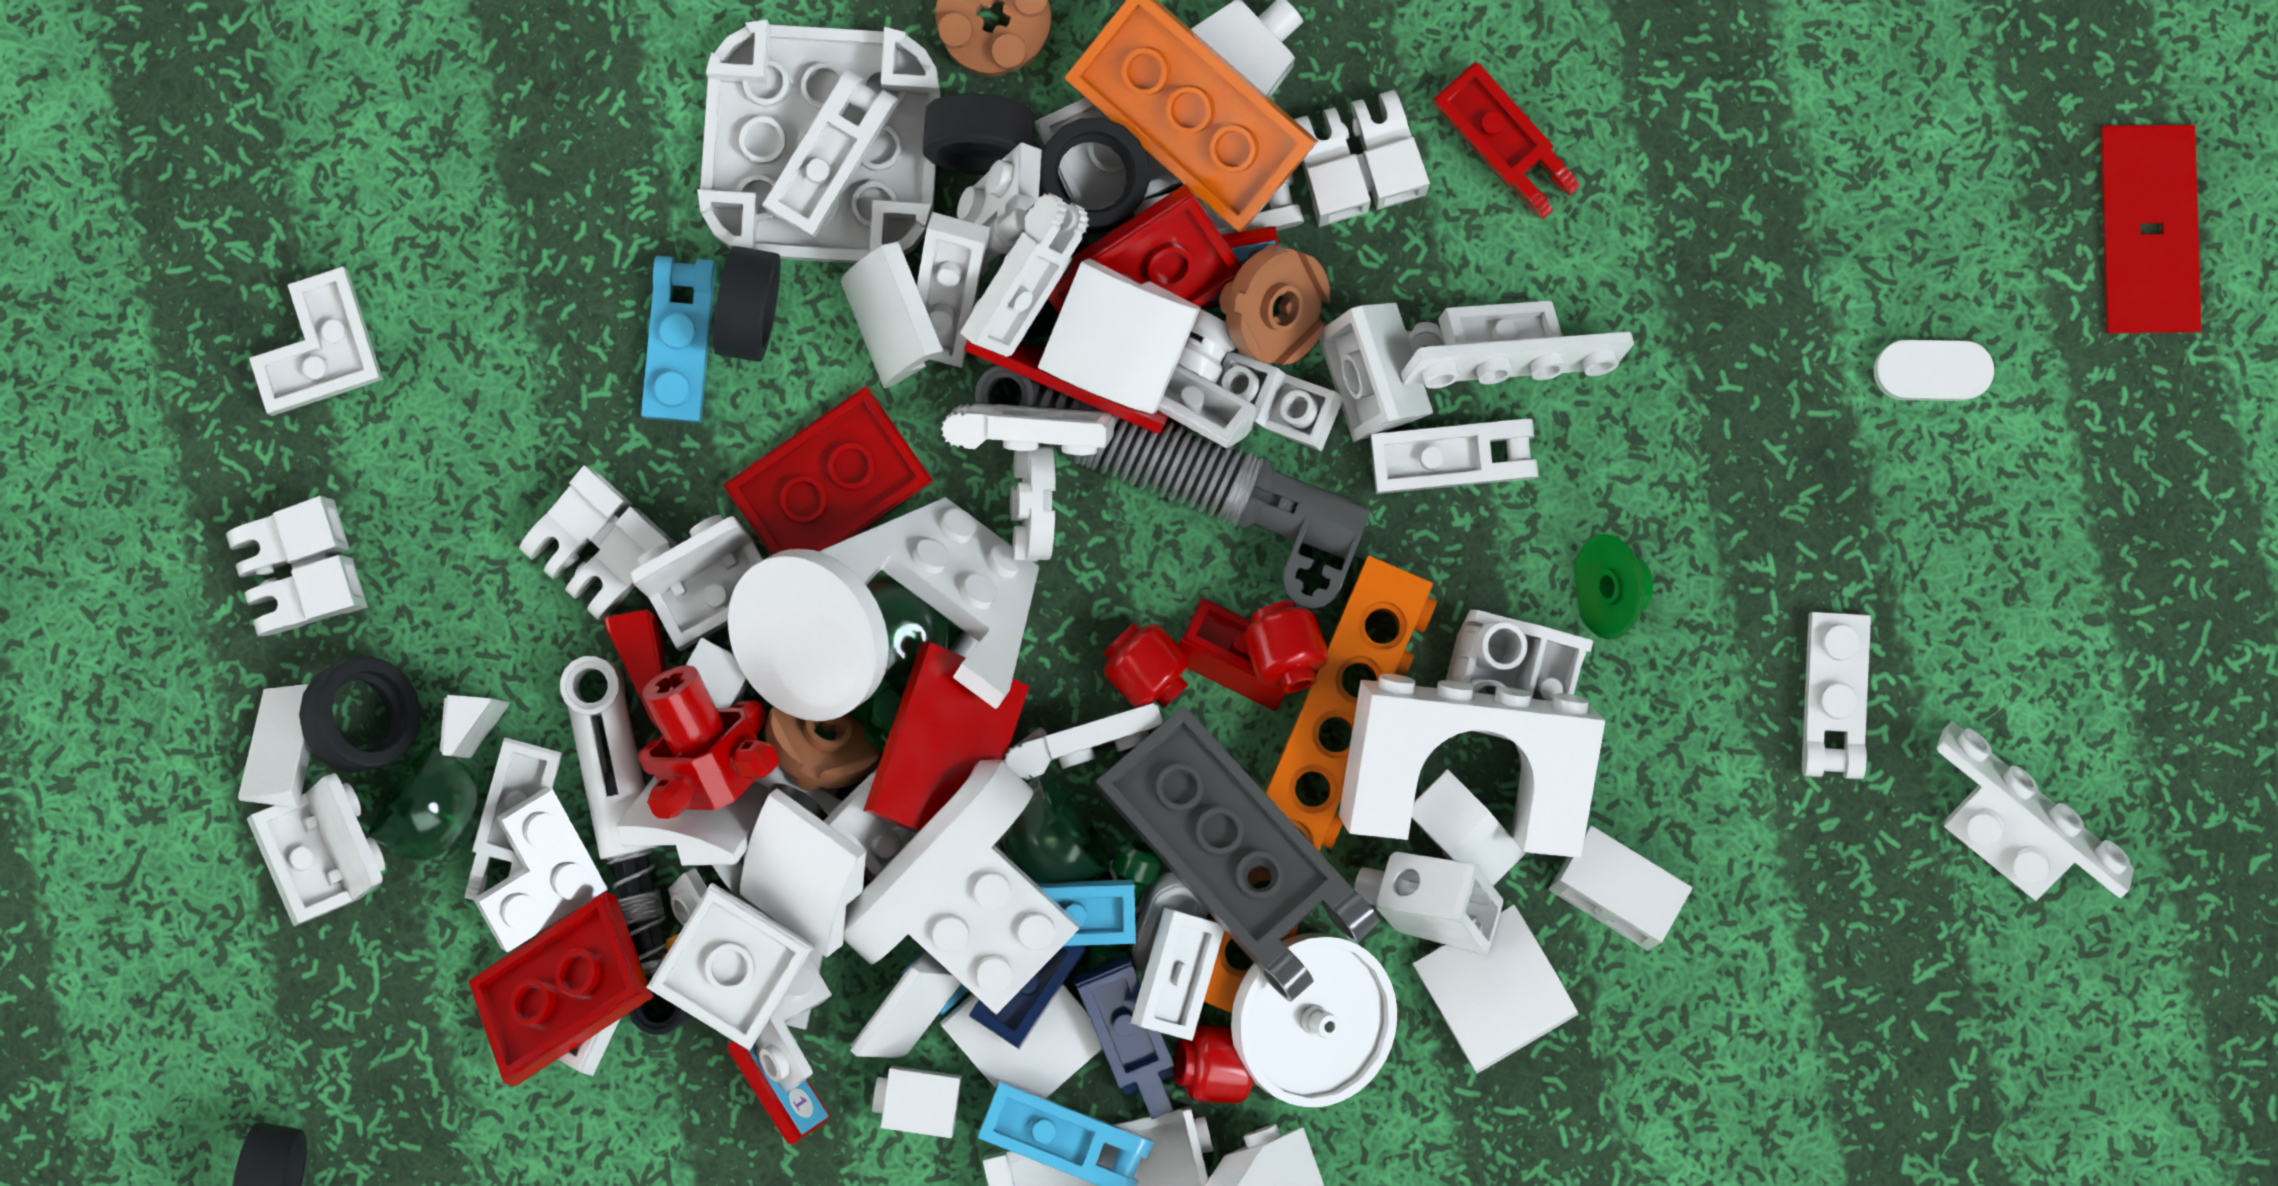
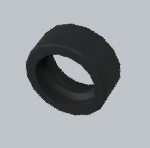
(974, 131)
(1121, 142)
(746, 303)
(400, 705)
(272, 1157)

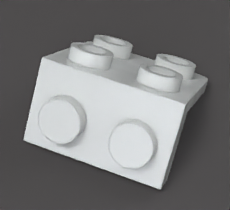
(696, 578)
(318, 850)

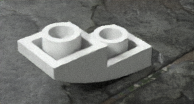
(1283, 402)

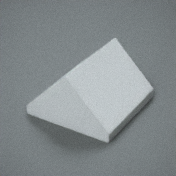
(1366, 359)

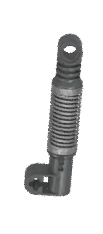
(1239, 488)

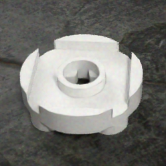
(1033, 504)

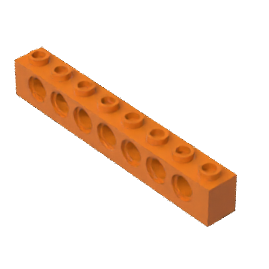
(1375, 589)

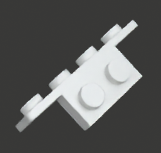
(1508, 342)
(2022, 828)
(778, 1049)

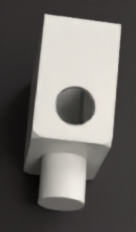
(1253, 42)
(1434, 900)

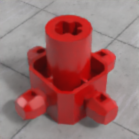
(704, 750)

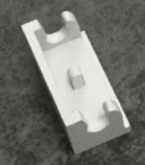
(1621, 889)

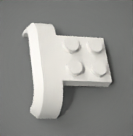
(965, 894)

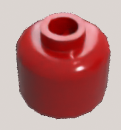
(1285, 646)
(1146, 665)
(1211, 1067)

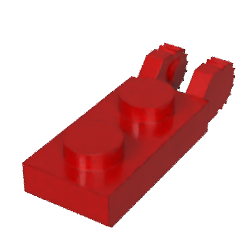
(1502, 136)

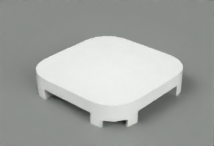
(761, 103)

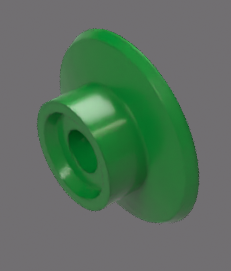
(1611, 586)

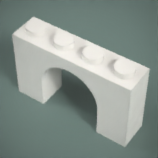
(1403, 724)

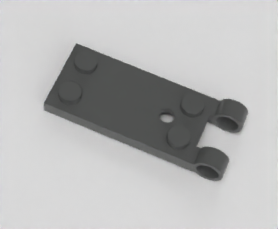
(1218, 826)

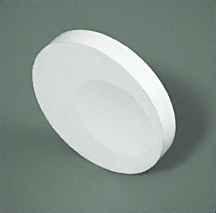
(808, 634)
(1327, 1037)

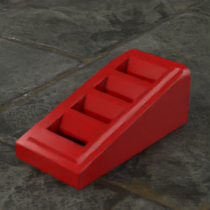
(639, 646)

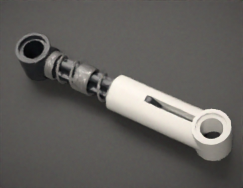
(608, 800)

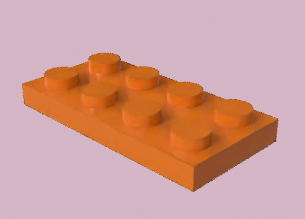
(1191, 110)

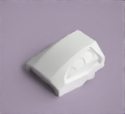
(1537, 660)

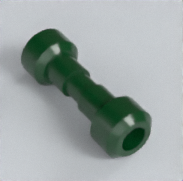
(1134, 862)

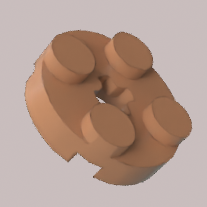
(999, 51)
(1251, 299)
(819, 761)

